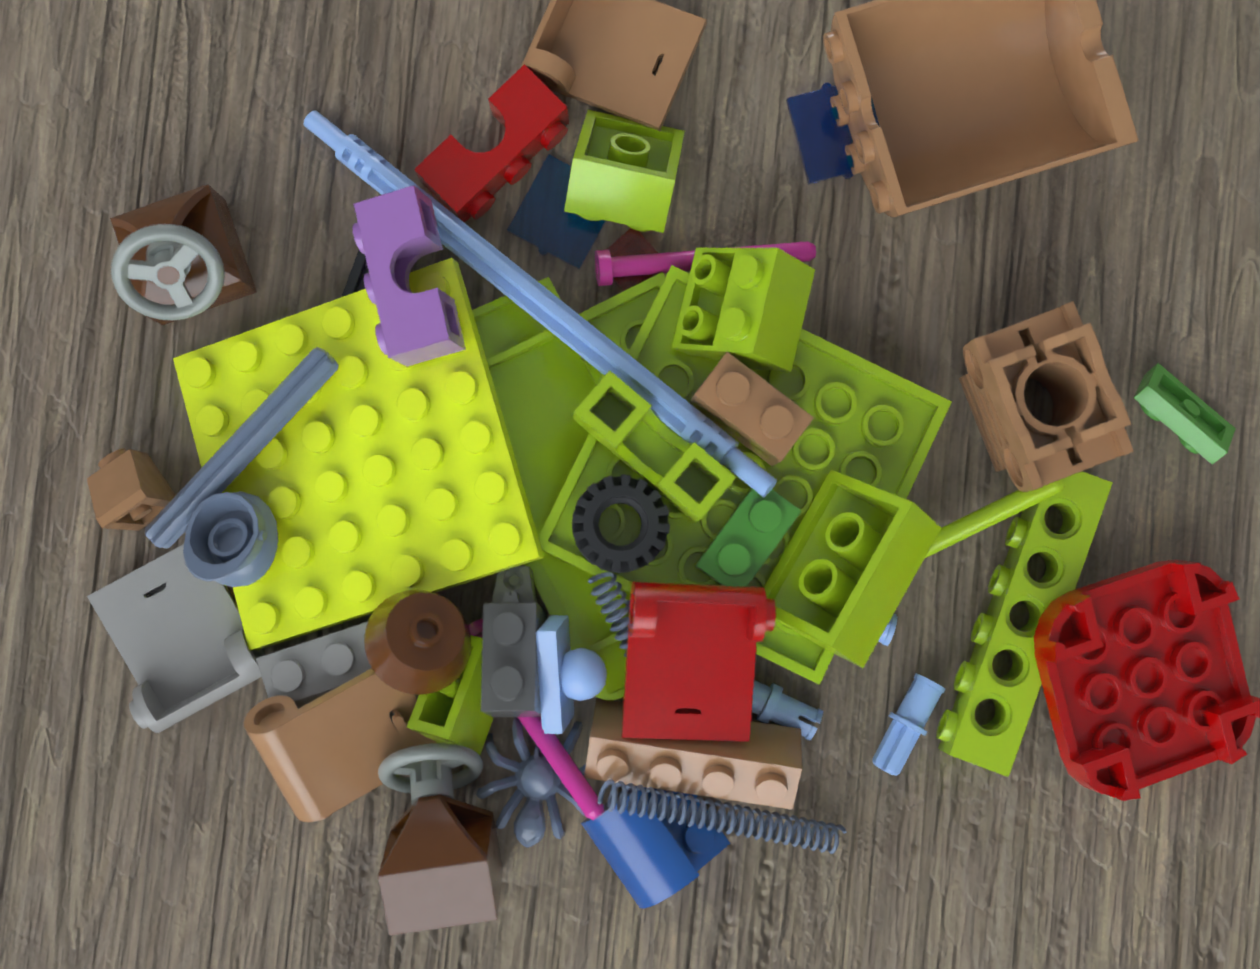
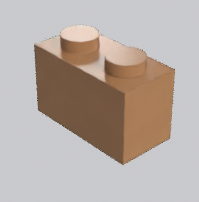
(751, 410)

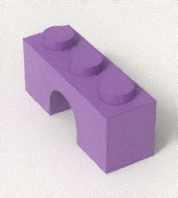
(393, 235)

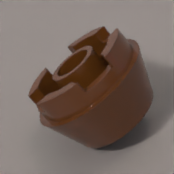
(417, 642)

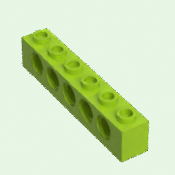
(1014, 695)

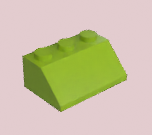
(849, 565)

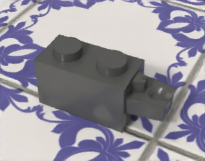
(510, 647)

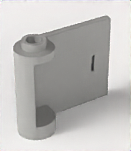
(178, 643)

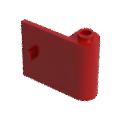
(690, 654)

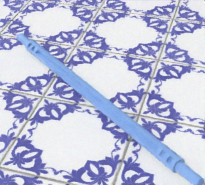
(549, 309)

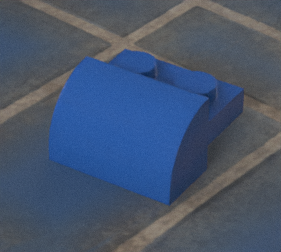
(653, 855)

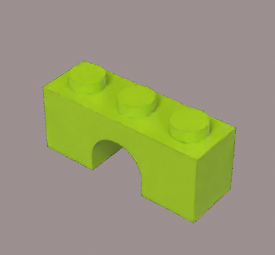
(652, 450)

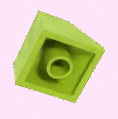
(623, 172)

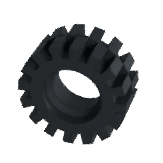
(653, 524)

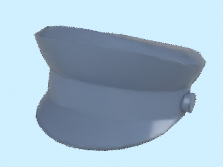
(231, 539)

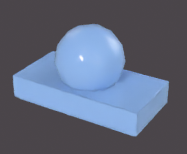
(564, 674)

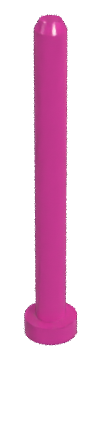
(645, 264)
(557, 756)

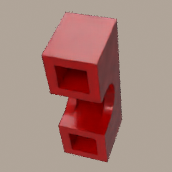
(469, 179)

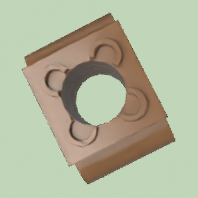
(1087, 408)

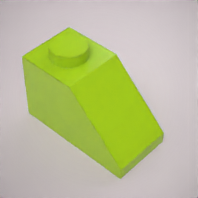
(455, 711)

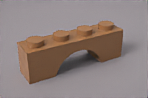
(748, 772)

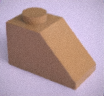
(128, 490)

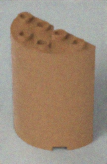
(971, 94)

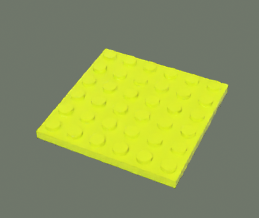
(379, 477)

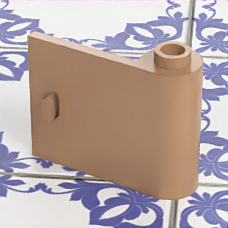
(610, 51)
(332, 745)

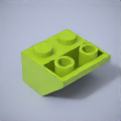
(744, 306)

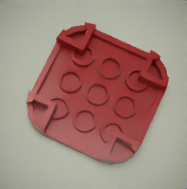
(1145, 677)

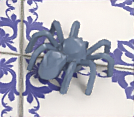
(533, 780)

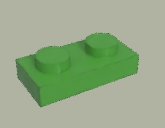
(1182, 411)
(747, 538)

